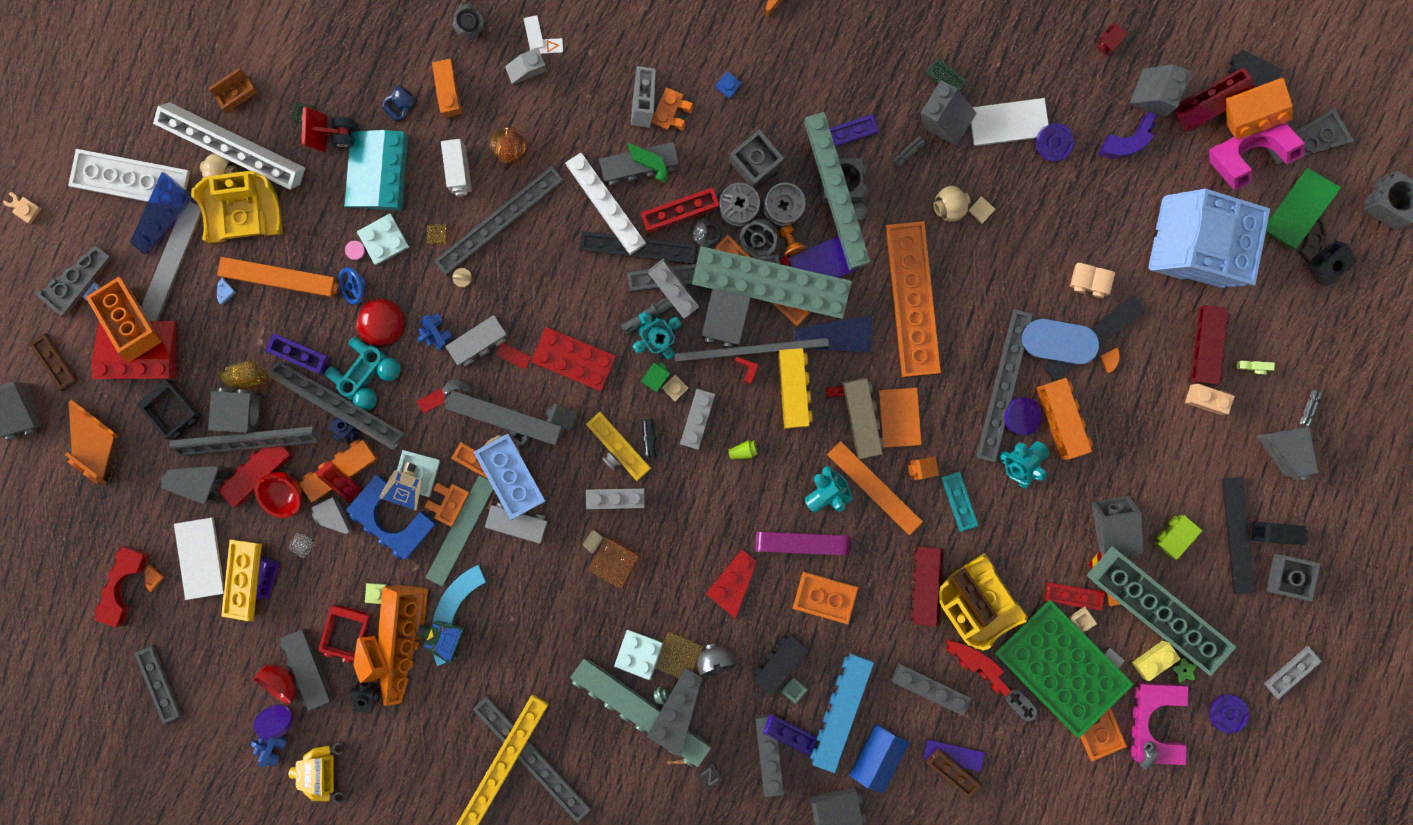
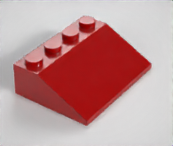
(154, 363)

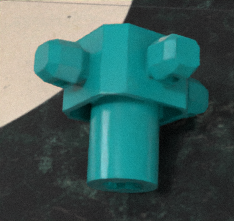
(651, 329)
(1024, 463)
(831, 490)

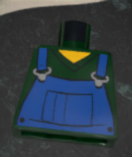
(442, 639)

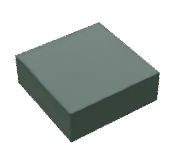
(794, 690)

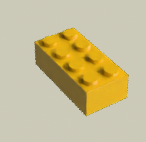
(793, 388)

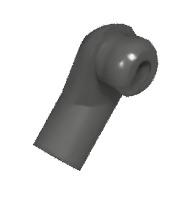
(1151, 755)

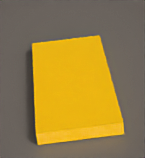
(241, 580)

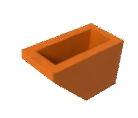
(369, 660)

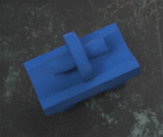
(430, 324)
(266, 756)

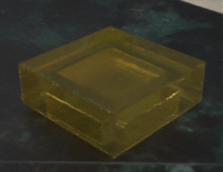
(437, 234)

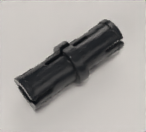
(648, 438)

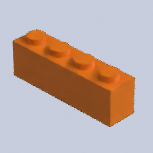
(351, 462)

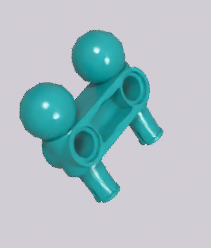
(363, 372)

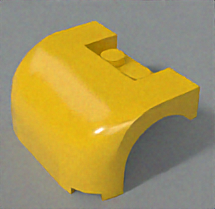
(237, 206)
(1008, 611)

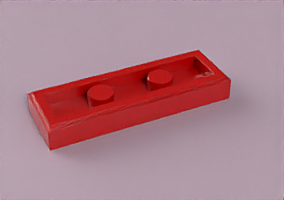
(339, 481)
(1074, 596)

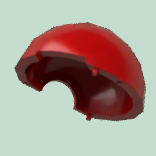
(380, 322)
(279, 494)
(277, 682)

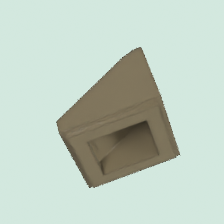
(593, 541)

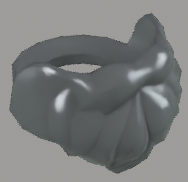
(700, 233)
(457, 384)

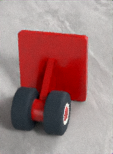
(316, 131)

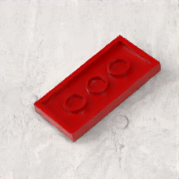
(573, 359)

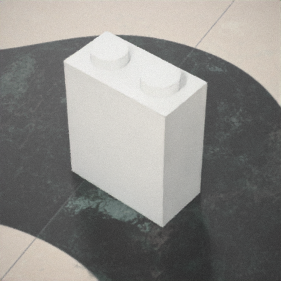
(456, 167)

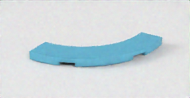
(455, 595)

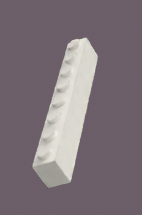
(229, 145)

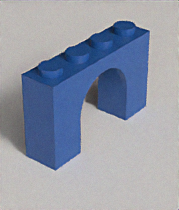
(365, 511)

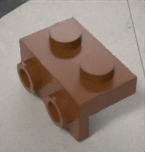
(233, 90)

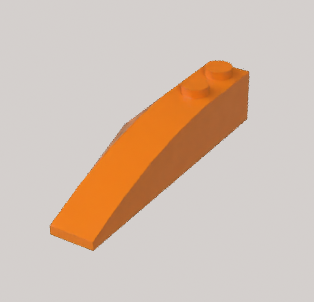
(400, 617)

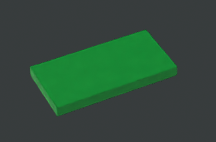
(1301, 208)

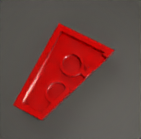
(732, 583)

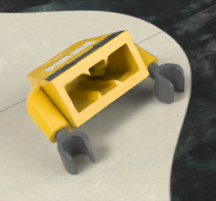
(315, 774)

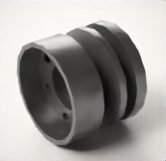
(788, 195)
(734, 215)

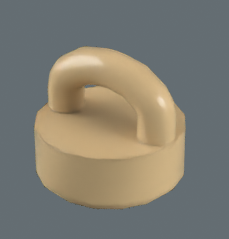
(462, 277)

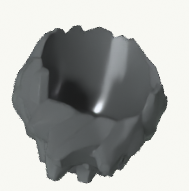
(468, 22)

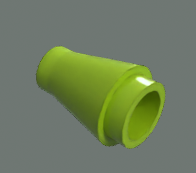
(744, 450)

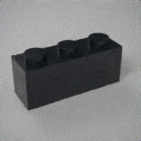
(779, 663)

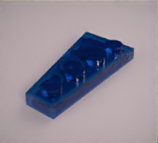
(161, 211)
(843, 335)

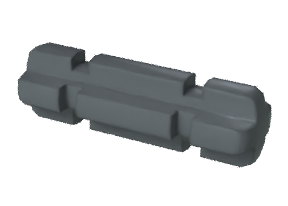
(909, 151)
(1311, 408)

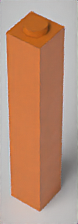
(278, 277)

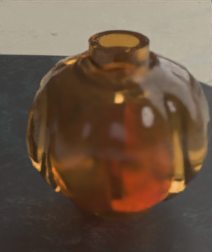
(507, 145)

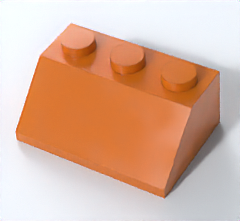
(1258, 109)

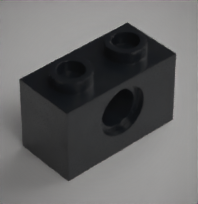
(1332, 263)

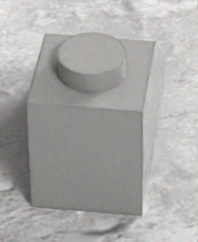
(526, 66)
(331, 515)

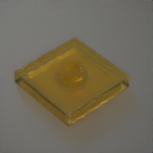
(677, 655)

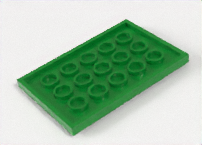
(1063, 668)

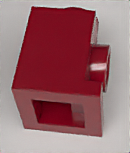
(1111, 38)

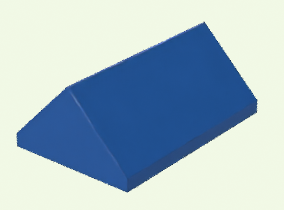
(879, 759)

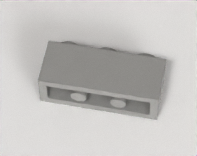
(673, 288)
(477, 341)
(697, 419)
(615, 498)
(523, 526)

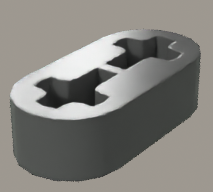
(1023, 701)

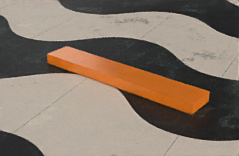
(795, 315)
(874, 488)

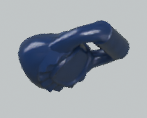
(402, 99)

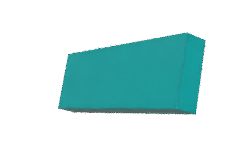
(959, 501)

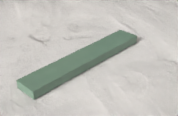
(460, 531)

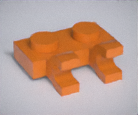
(667, 108)
(451, 504)

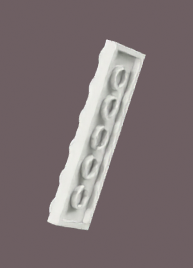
(120, 175)

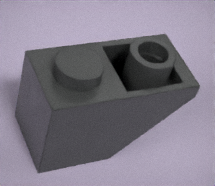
(561, 416)

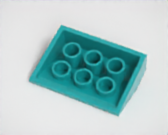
(376, 170)

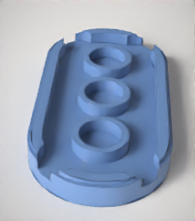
(1060, 341)

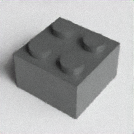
(1293, 577)

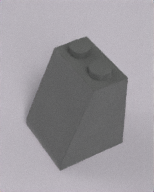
(1160, 89)
(947, 113)
(725, 318)
(17, 410)
(1291, 452)
(196, 483)
(1118, 525)
(838, 808)

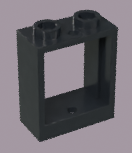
(155, 396)

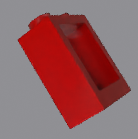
(331, 651)

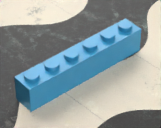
(842, 712)

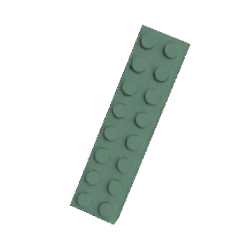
(771, 282)
(1161, 611)

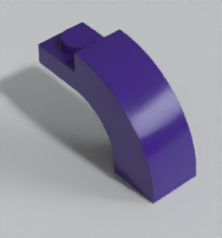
(1118, 147)

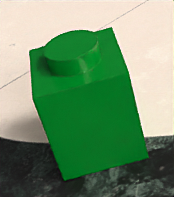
(656, 376)

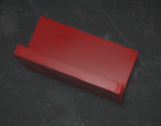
(751, 371)

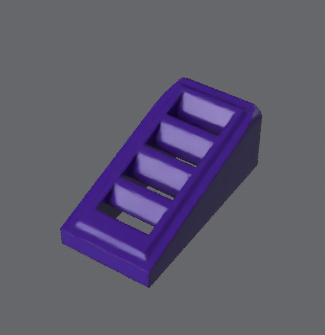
(267, 573)

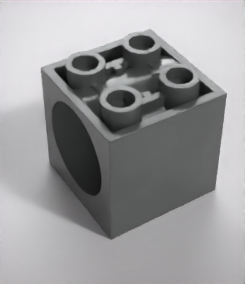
(756, 159)
(858, 170)
(1378, 203)
(234, 411)

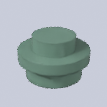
(661, 695)

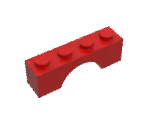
(112, 608)

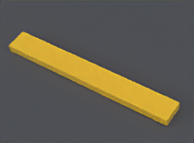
(504, 761)

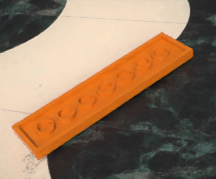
(913, 299)

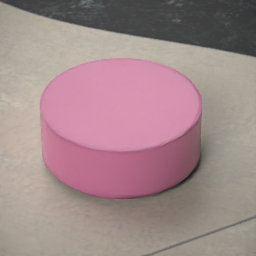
(355, 250)

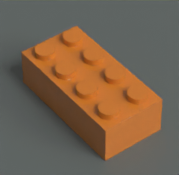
(123, 319)
(1064, 419)

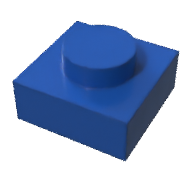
(728, 85)

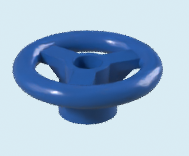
(355, 284)

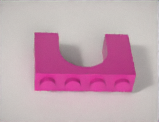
(1235, 170)
(1148, 698)

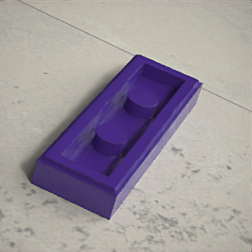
(854, 130)
(789, 735)
(966, 757)

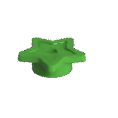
(1190, 667)

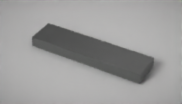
(158, 684)

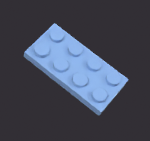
(509, 476)

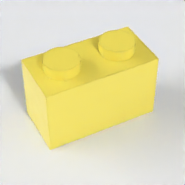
(1155, 660)

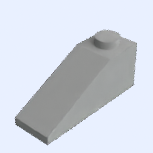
(643, 97)

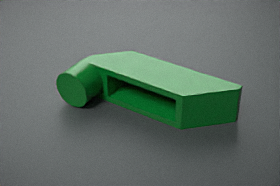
(649, 160)

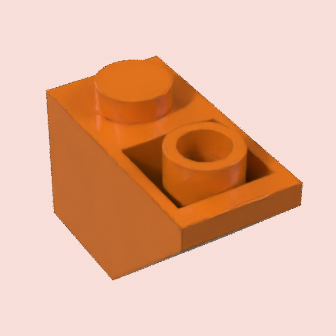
(923, 468)

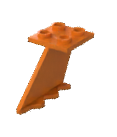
(89, 443)

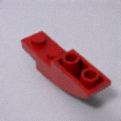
(975, 660)

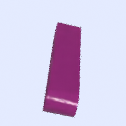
(802, 543)

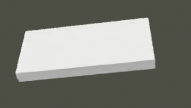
(1008, 122)
(199, 558)

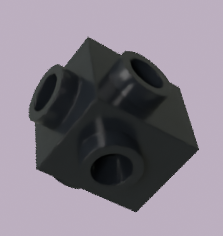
(364, 697)

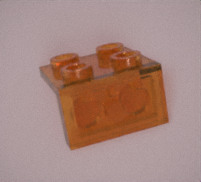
(613, 562)

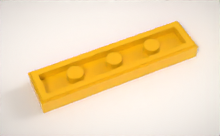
(618, 446)

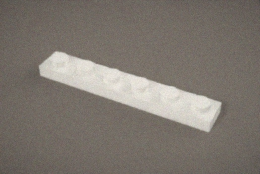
(605, 203)

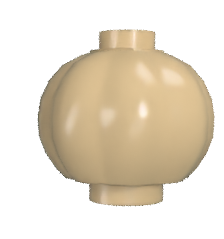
(217, 165)
(951, 203)

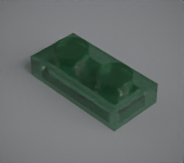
(943, 72)

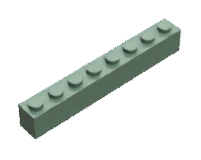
(836, 191)
(632, 706)

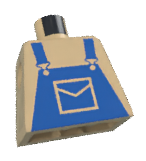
(403, 487)

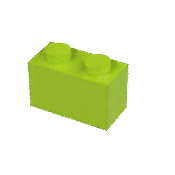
(1177, 536)

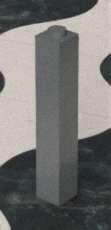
(504, 418)

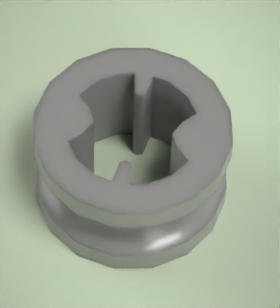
(611, 461)

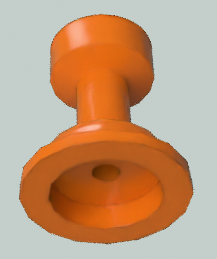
(793, 247)

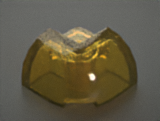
(242, 375)

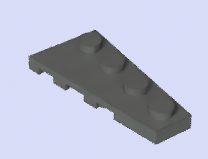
(1320, 135)
(72, 285)
(675, 716)

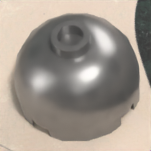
(759, 237)
(715, 660)

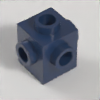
(343, 431)

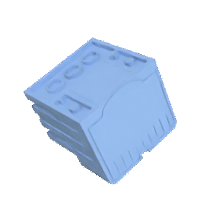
(1209, 238)

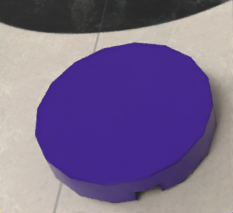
(1054, 142)
(1023, 416)
(1229, 713)
(273, 722)

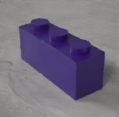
(298, 354)

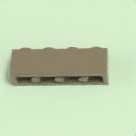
(862, 417)

